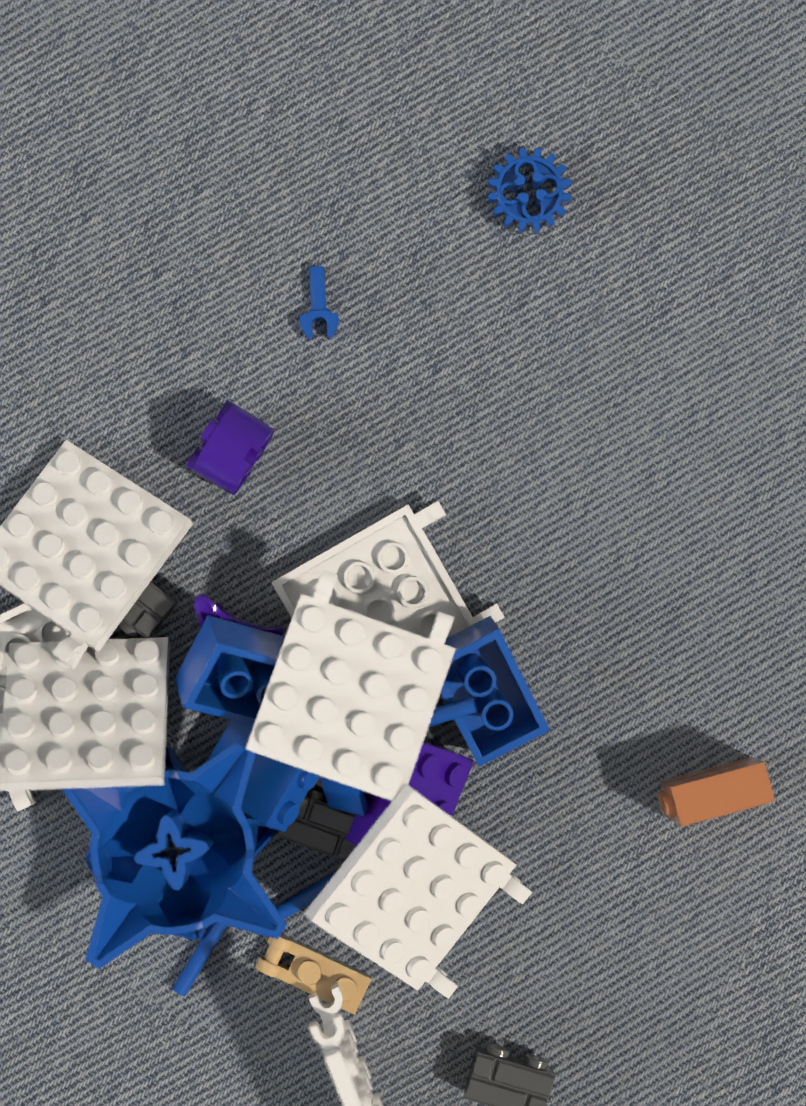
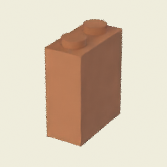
(716, 791)

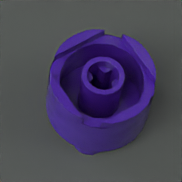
(230, 447)

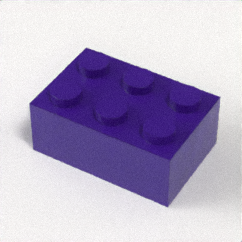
(436, 775)

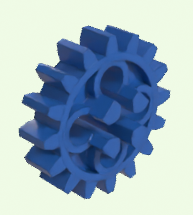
(510, 178)

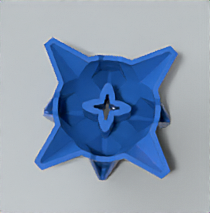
(152, 887)

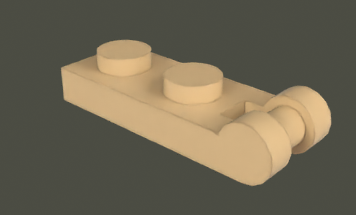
(314, 972)

